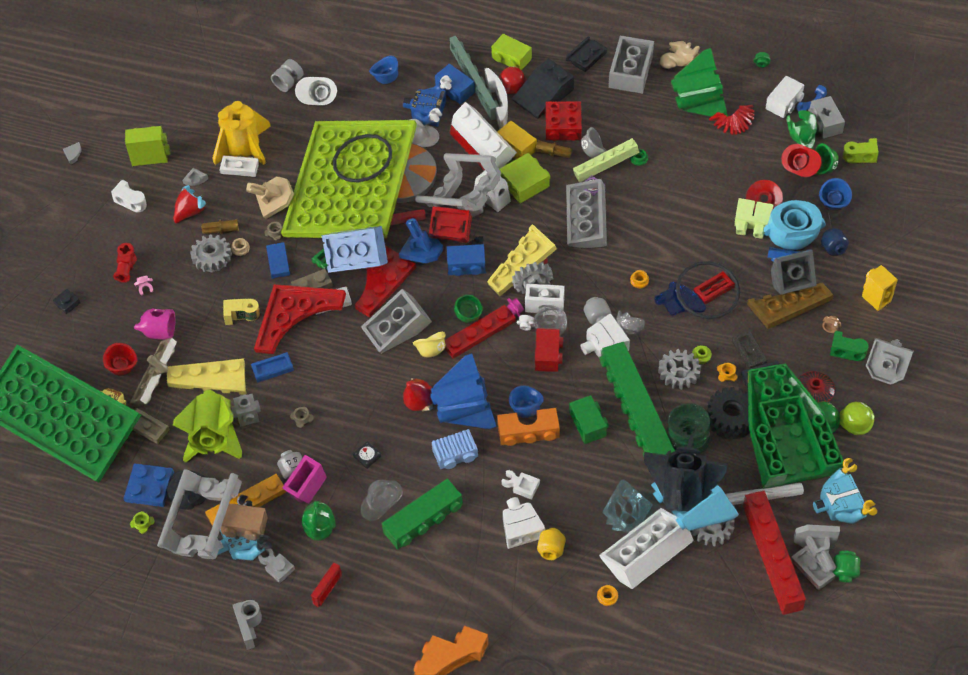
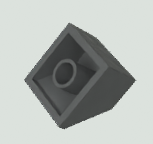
(793, 272)

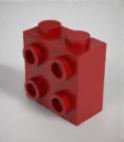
(563, 120)

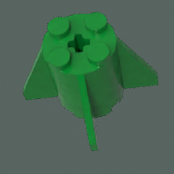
(700, 86)

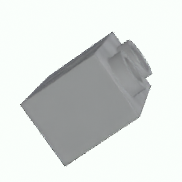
(828, 117)

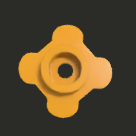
(727, 367)

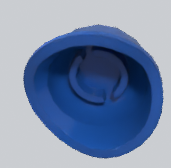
(385, 70)
(835, 194)
(525, 401)

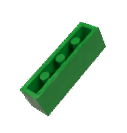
(422, 514)

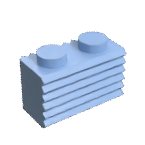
(454, 449)

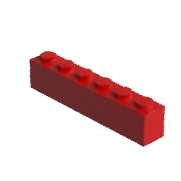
(774, 553)

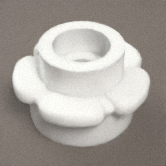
(526, 322)

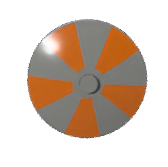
(418, 175)

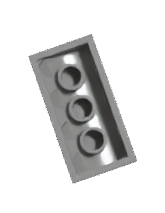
(586, 215)

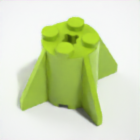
(208, 426)

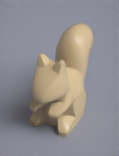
(681, 57)

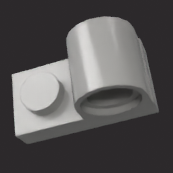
(247, 622)

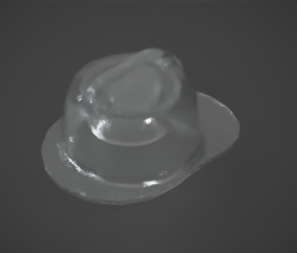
(380, 498)

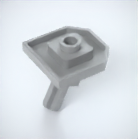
(888, 361)
(819, 541)

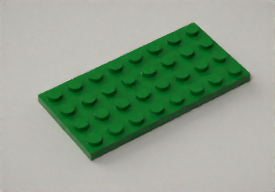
(62, 414)

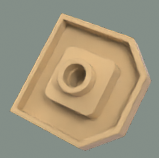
(272, 195)

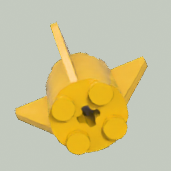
(239, 132)

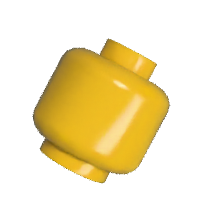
(551, 544)

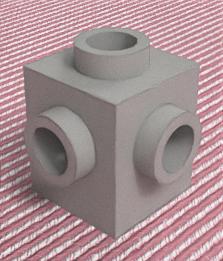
(246, 409)

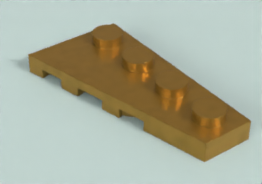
(780, 308)

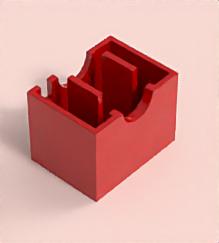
(448, 224)

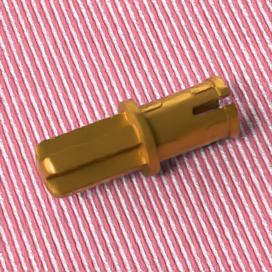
(553, 149)
(221, 226)

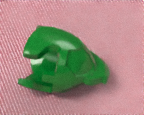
(803, 131)
(318, 521)

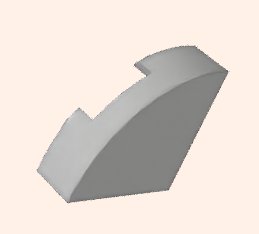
(72, 152)
(195, 177)

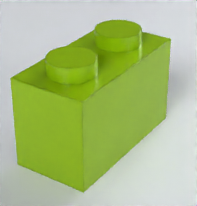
(511, 52)

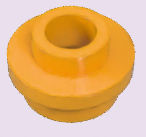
(639, 275)
(607, 589)

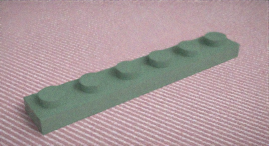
(471, 71)

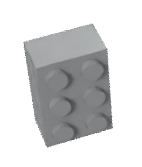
(631, 64)

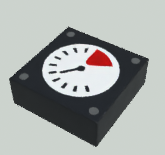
(367, 455)

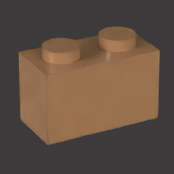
(244, 521)

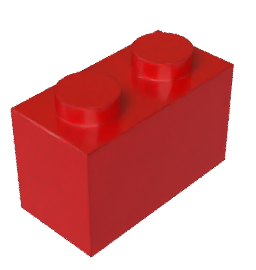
(547, 350)

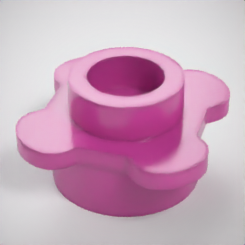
(515, 307)

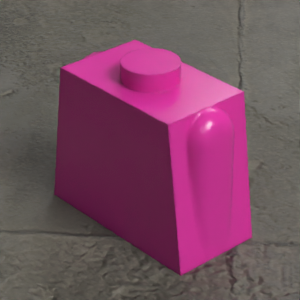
(305, 480)

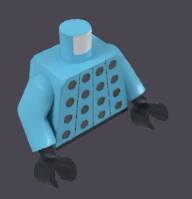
(241, 547)

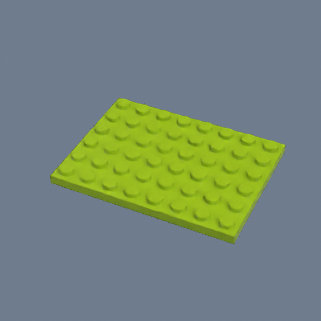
(329, 203)

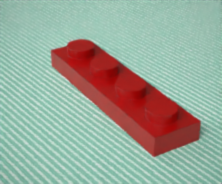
(479, 331)

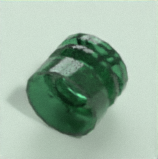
(686, 421)

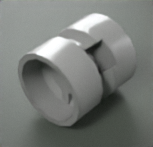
(287, 75)

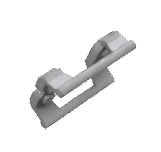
(452, 180)
(210, 489)

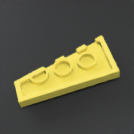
(531, 249)
(218, 375)

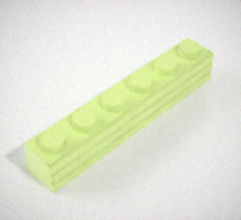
(606, 160)

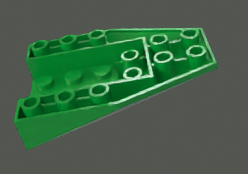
(788, 429)

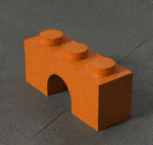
(514, 432)

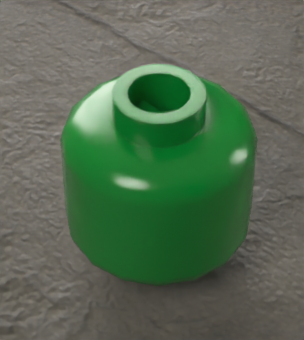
(847, 566)

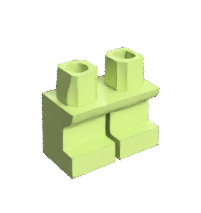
(745, 219)

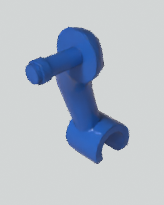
(820, 91)

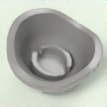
(592, 143)

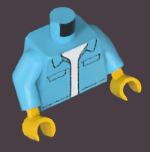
(842, 498)

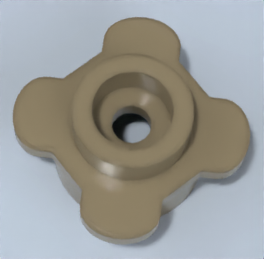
(274, 226)
(299, 412)

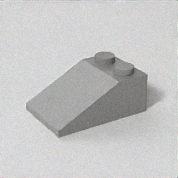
(396, 322)

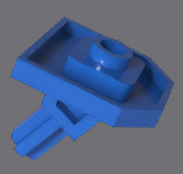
(419, 245)

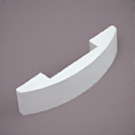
(496, 85)

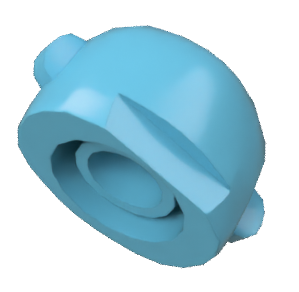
(794, 224)

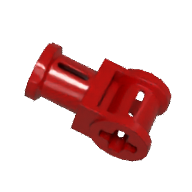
(125, 260)

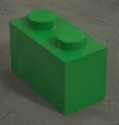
(588, 419)

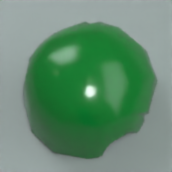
(468, 308)

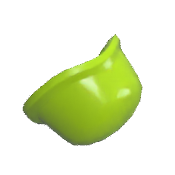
(857, 418)

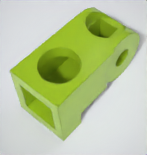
(861, 152)

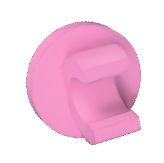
(143, 282)

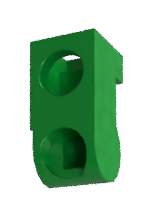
(848, 348)

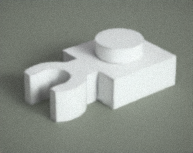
(523, 485)

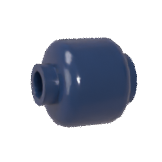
(834, 242)

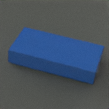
(278, 260)
(272, 367)

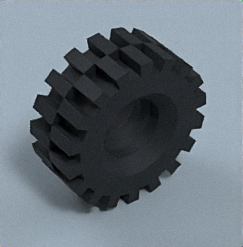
(728, 424)

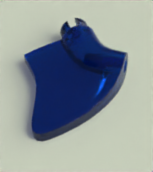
(673, 305)

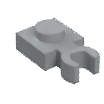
(276, 566)

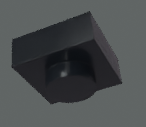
(66, 301)

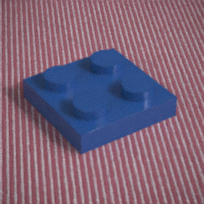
(148, 485)

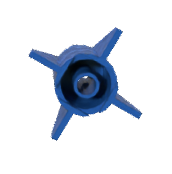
(463, 396)

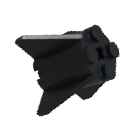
(684, 476)

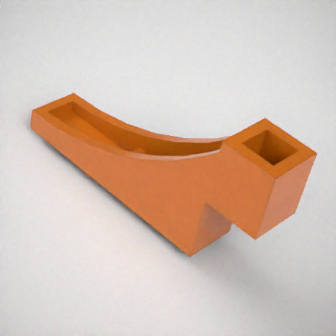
(443, 656)

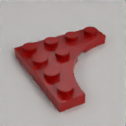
(383, 282)
(288, 307)

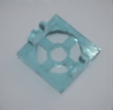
(626, 490)

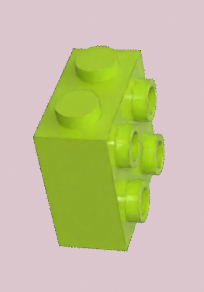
(147, 145)
(525, 177)

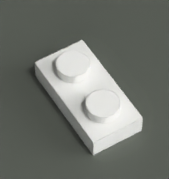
(239, 166)

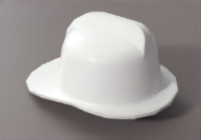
(316, 90)
(425, 135)

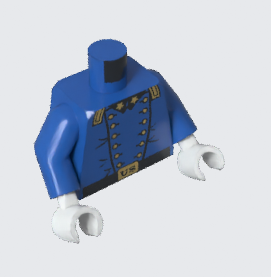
(429, 103)

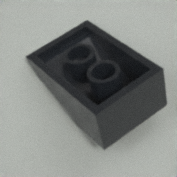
(545, 84)

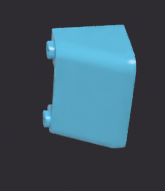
(710, 511)

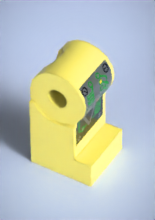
(240, 309)

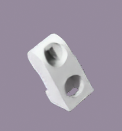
(129, 198)

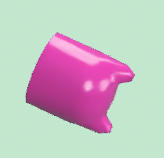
(157, 324)

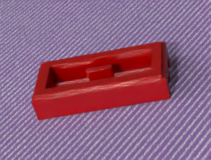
(715, 290)
(326, 585)

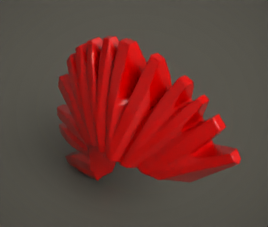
(735, 122)

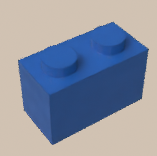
(461, 86)
(466, 260)

